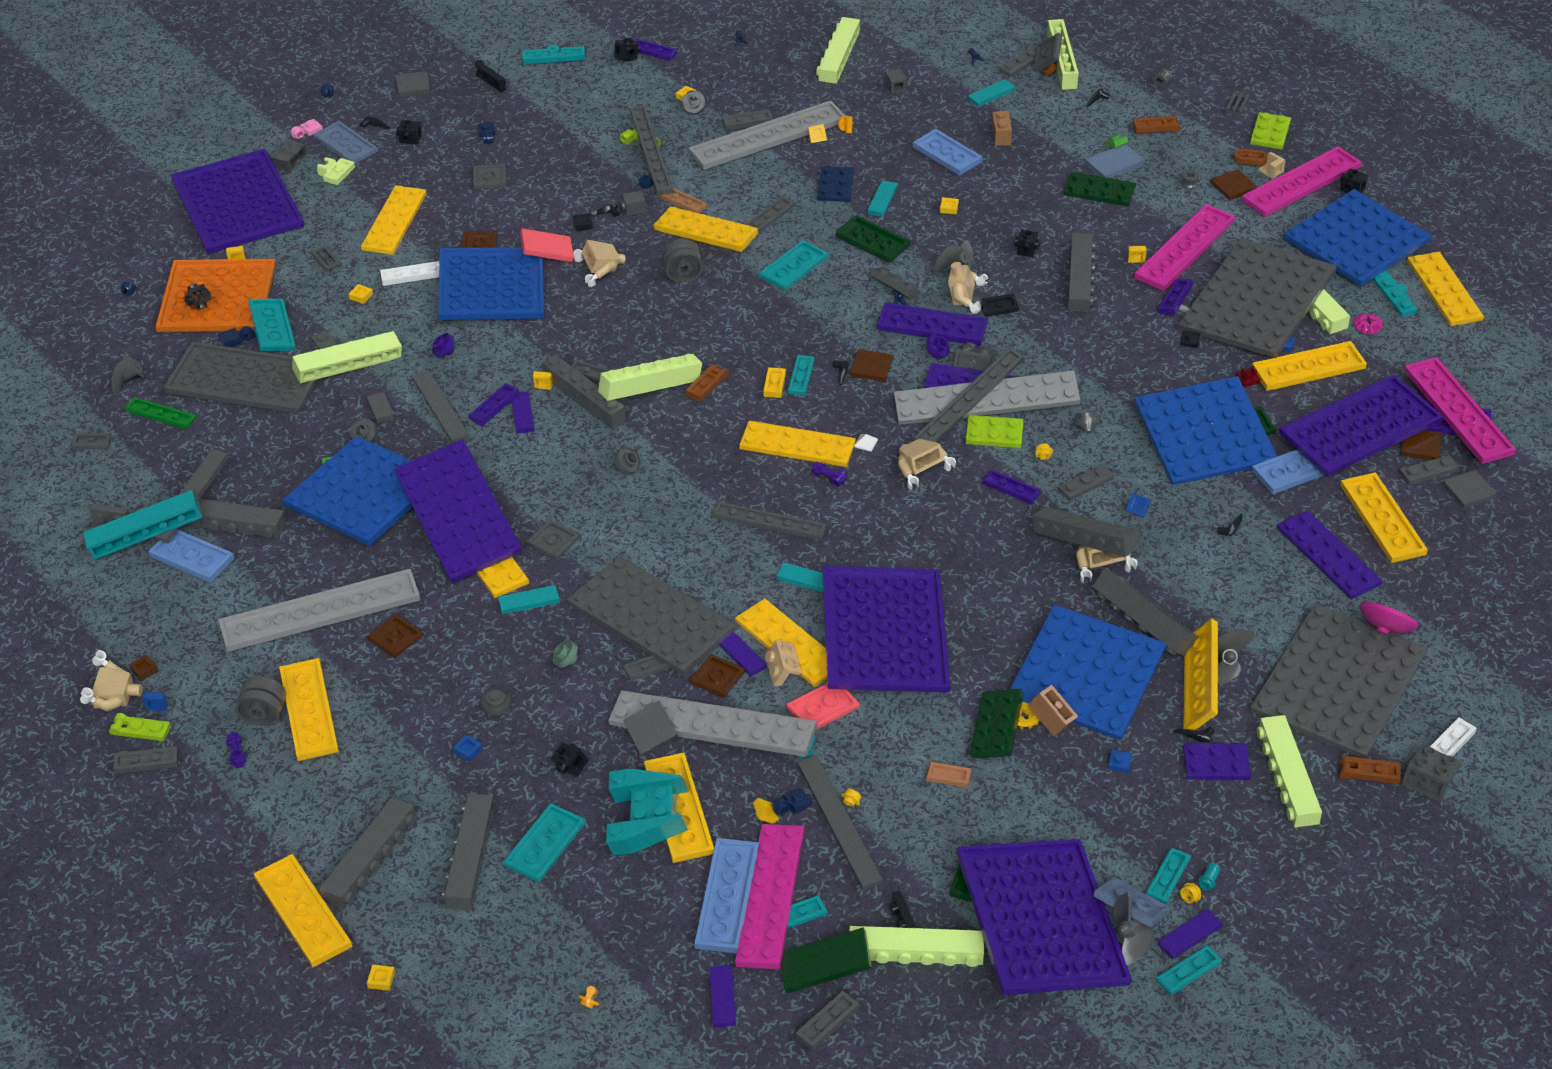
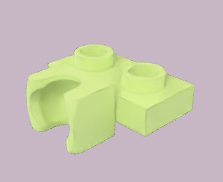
(335, 171)

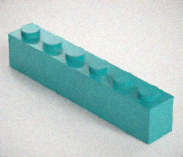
(142, 524)

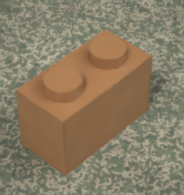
(1001, 128)
(1052, 710)

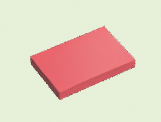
(546, 245)
(823, 705)

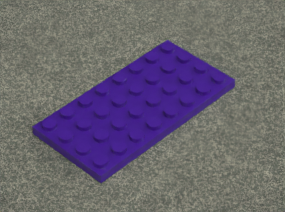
(1360, 425)
(457, 511)

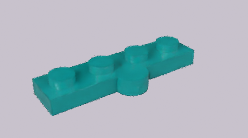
(553, 54)
(1395, 294)

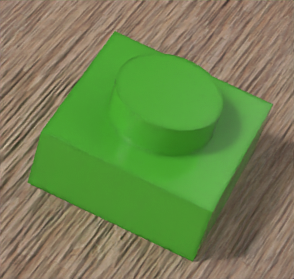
(1116, 140)

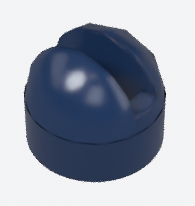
(325, 88)
(645, 181)
(128, 287)

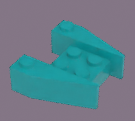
(652, 809)

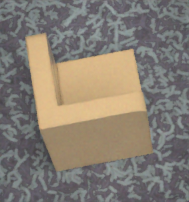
(1273, 166)

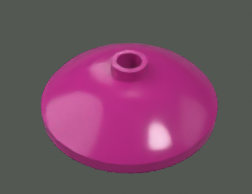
(1387, 619)

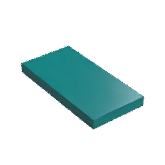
(793, 265)
(271, 325)
(544, 842)

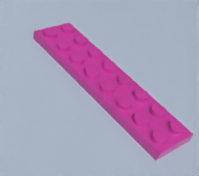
(1300, 181)
(1184, 247)
(1459, 410)
(770, 897)

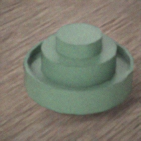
(565, 654)

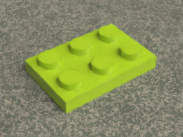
(1270, 130)
(994, 431)

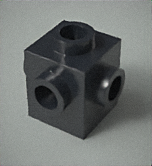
(626, 49)
(409, 132)
(1353, 180)
(1028, 240)
(201, 292)
(566, 756)

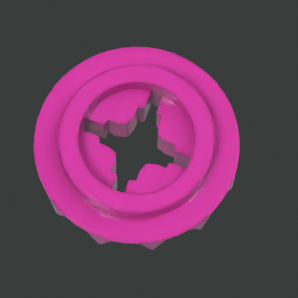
(1363, 326)

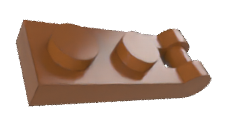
(1156, 124)
(706, 382)
(1370, 770)

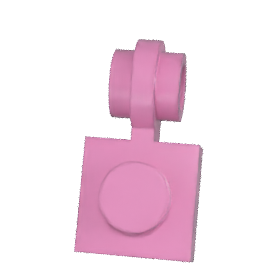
(309, 127)

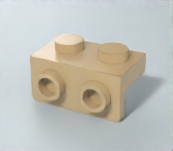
(782, 661)

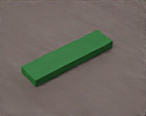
(160, 413)

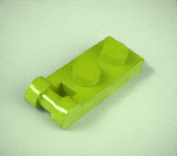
(139, 727)

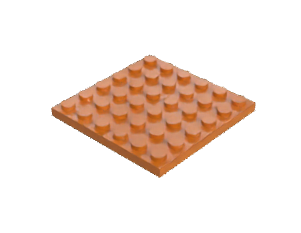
(230, 287)

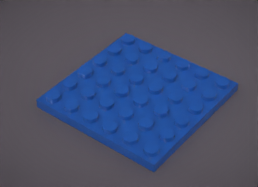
(1357, 237)
(490, 284)
(1204, 430)
(354, 491)
(1093, 667)

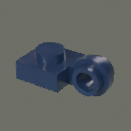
(487, 131)
(232, 337)
(794, 800)

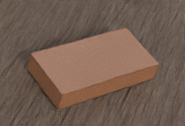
(948, 774)

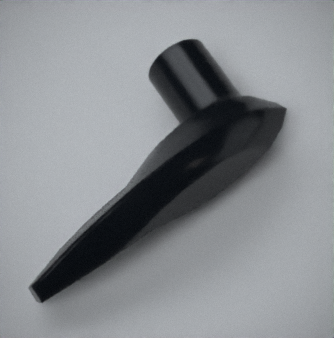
(1099, 93)
(374, 121)
(607, 209)
(843, 366)
(1232, 528)
(1197, 735)

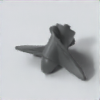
(953, 254)
(124, 371)
(1228, 647)
(1136, 935)

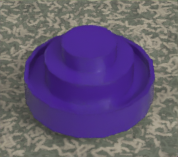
(443, 345)
(937, 345)

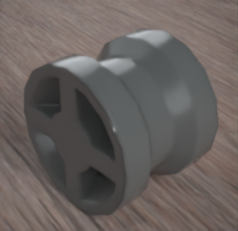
(1162, 78)
(1190, 179)

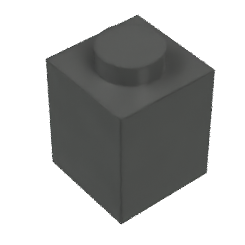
(896, 81)
(633, 203)

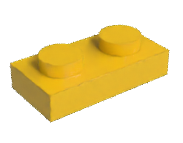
(774, 382)

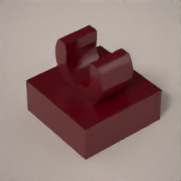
(1248, 377)

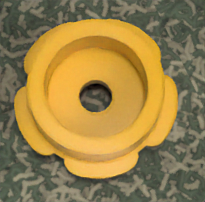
(1043, 451)
(851, 797)
(1192, 891)

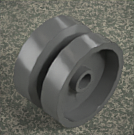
(682, 260)
(260, 701)

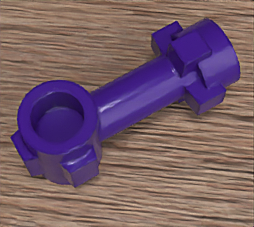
(837, 477)
(236, 757)

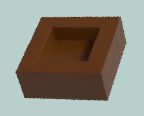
(143, 667)

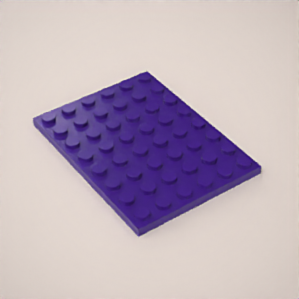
(236, 201)
(884, 629)
(1042, 917)

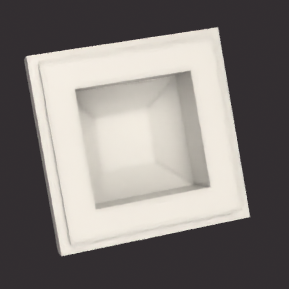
(866, 442)

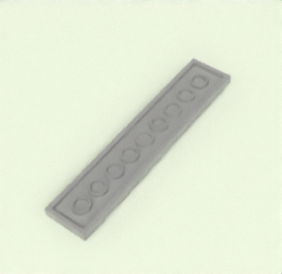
(764, 135)
(1008, 396)
(318, 610)
(724, 724)

